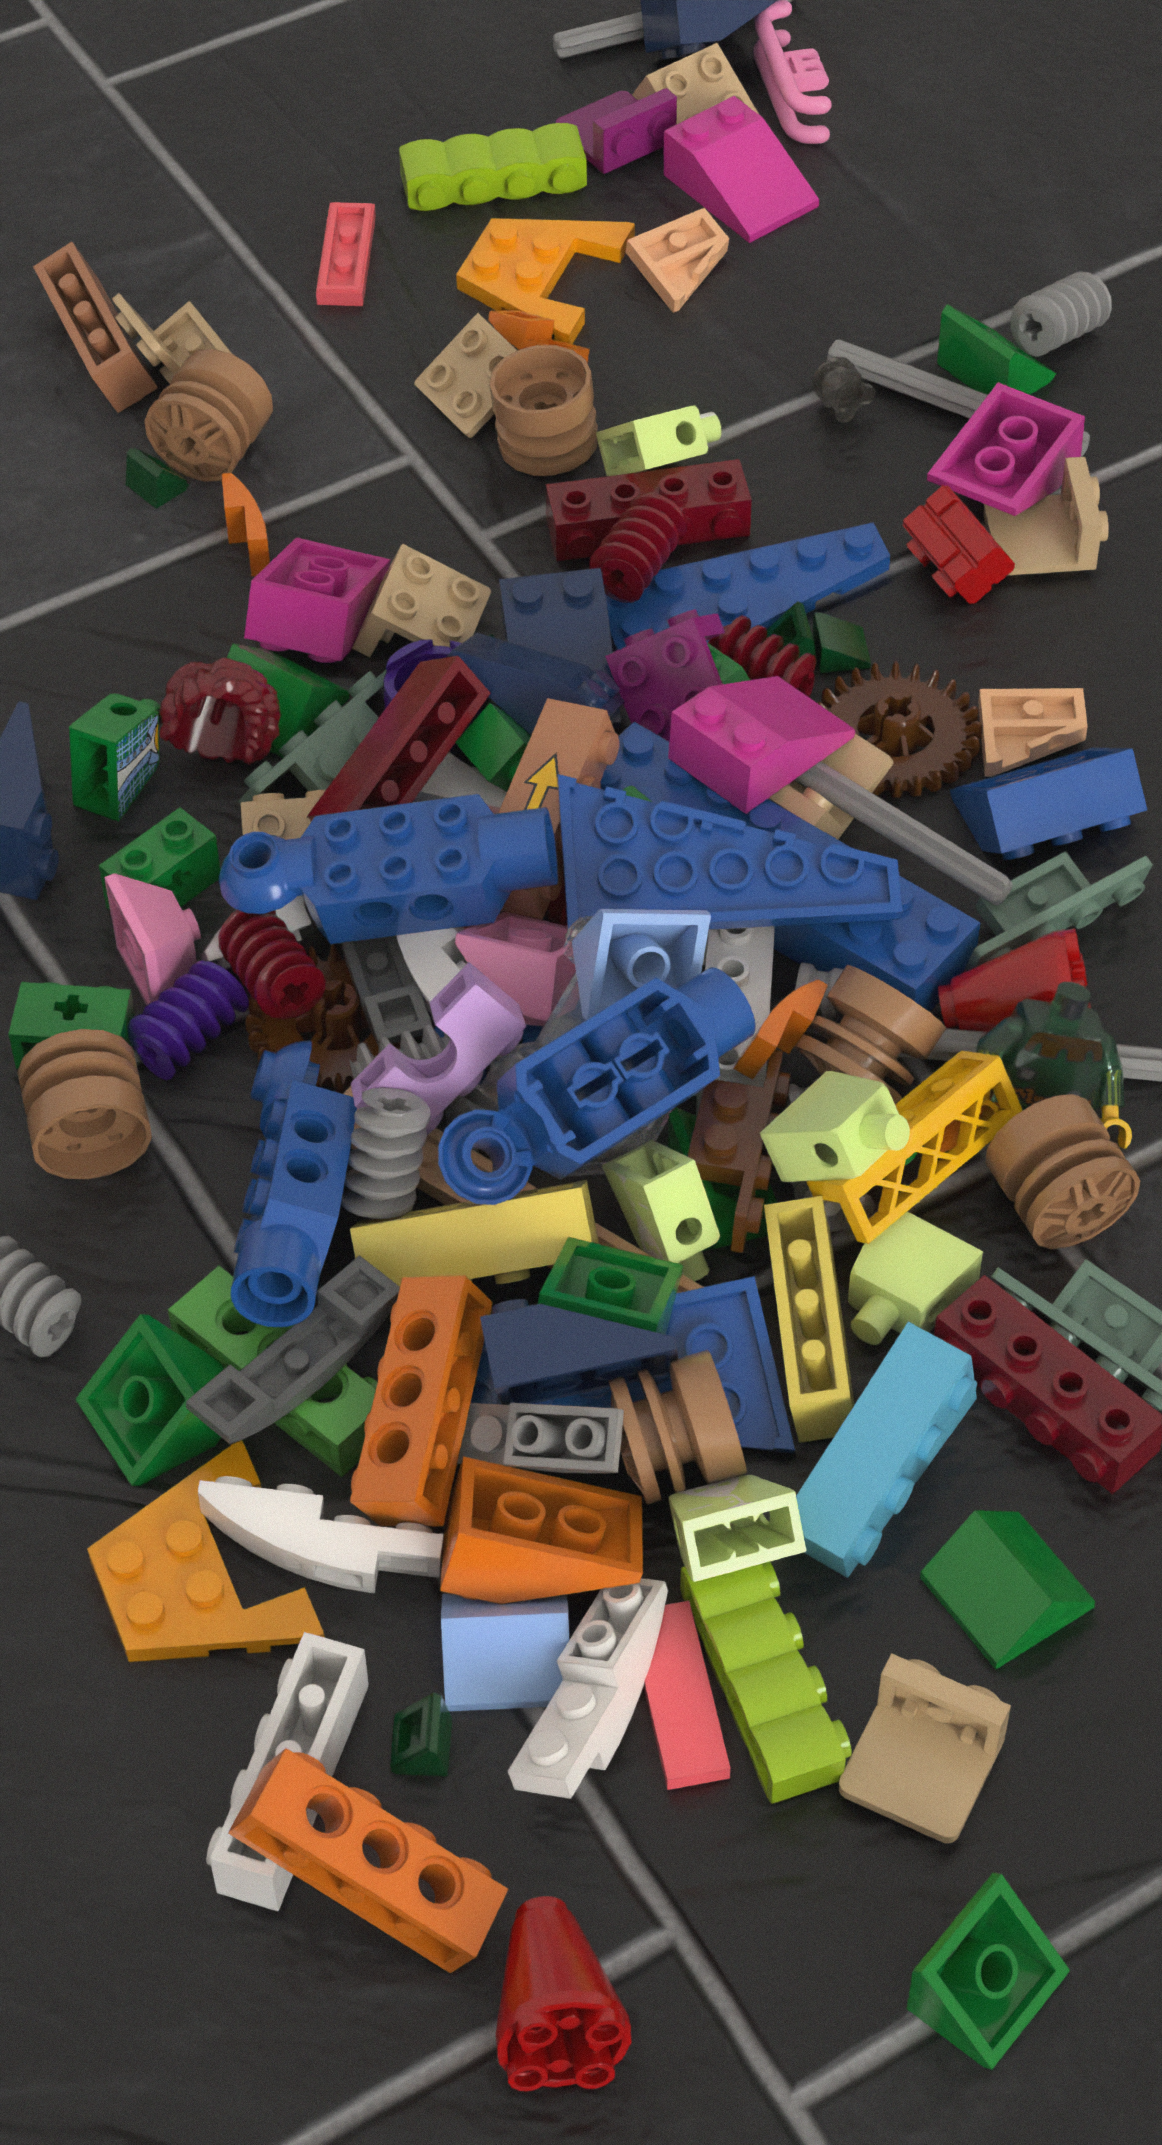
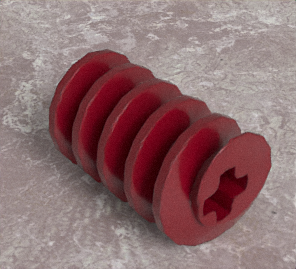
(638, 546)
(765, 656)
(271, 964)

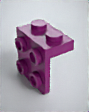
(622, 127)
(665, 669)

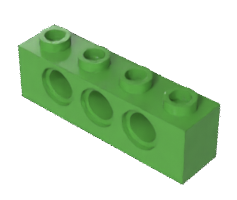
(328, 1429)

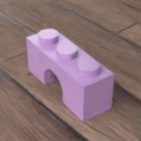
(480, 1027)

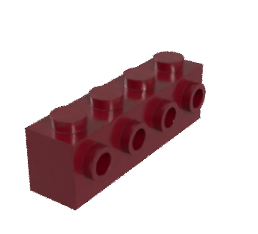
(708, 494)
(407, 739)
(1052, 1385)

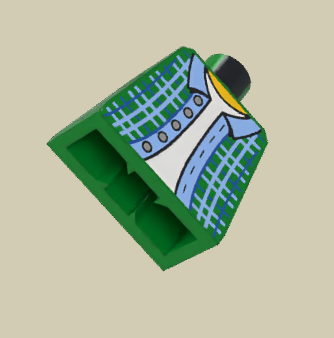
(113, 754)

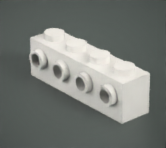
(748, 960)
(312, 1716)

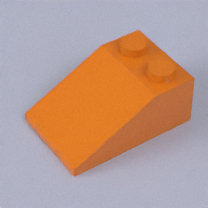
(536, 1535)

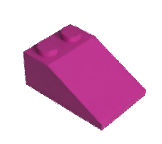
(737, 169)
(1010, 451)
(313, 599)
(752, 738)

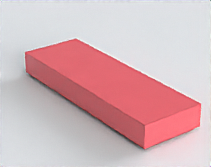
(346, 254)
(683, 1705)

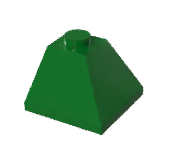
(142, 1397)

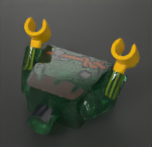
(1059, 1052)

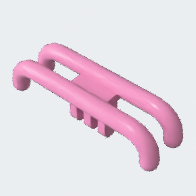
(789, 75)

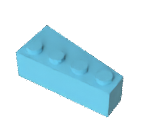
(884, 1448)

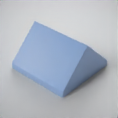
(633, 946)
(502, 1652)

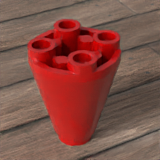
(993, 989)
(557, 2004)

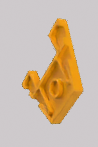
(523, 259)
(173, 1587)

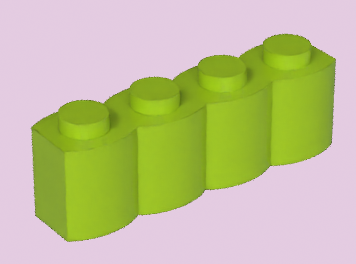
(504, 165)
(767, 1681)

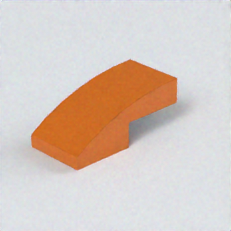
(528, 330)
(245, 522)
(782, 1027)

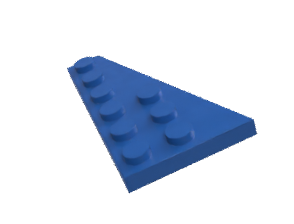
(755, 582)
(685, 858)
(733, 1329)

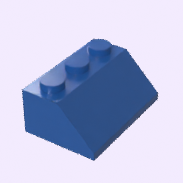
(1052, 801)

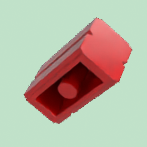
(958, 546)

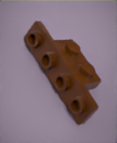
(729, 1140)

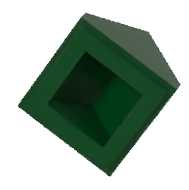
(152, 478)
(795, 629)
(422, 1738)

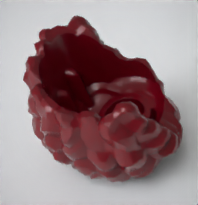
(220, 711)

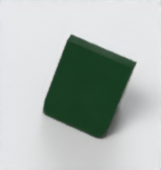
(839, 644)

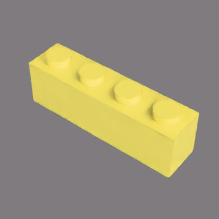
(479, 1237)
(809, 1317)

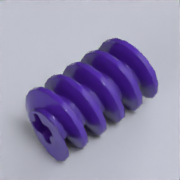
(185, 1017)

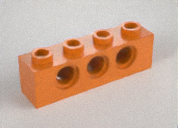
(421, 1401)
(334, 1862)

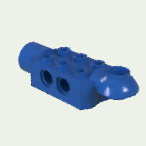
(395, 867)
(597, 1085)
(297, 1191)

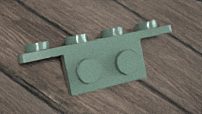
(324, 753)
(1053, 900)
(1104, 1319)

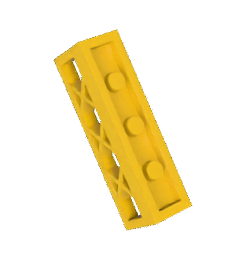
(928, 1108)

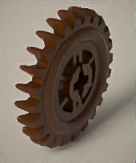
(896, 717)
(334, 1021)

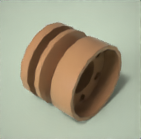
(544, 410)
(208, 415)
(873, 1031)
(84, 1104)
(1062, 1171)
(678, 1427)

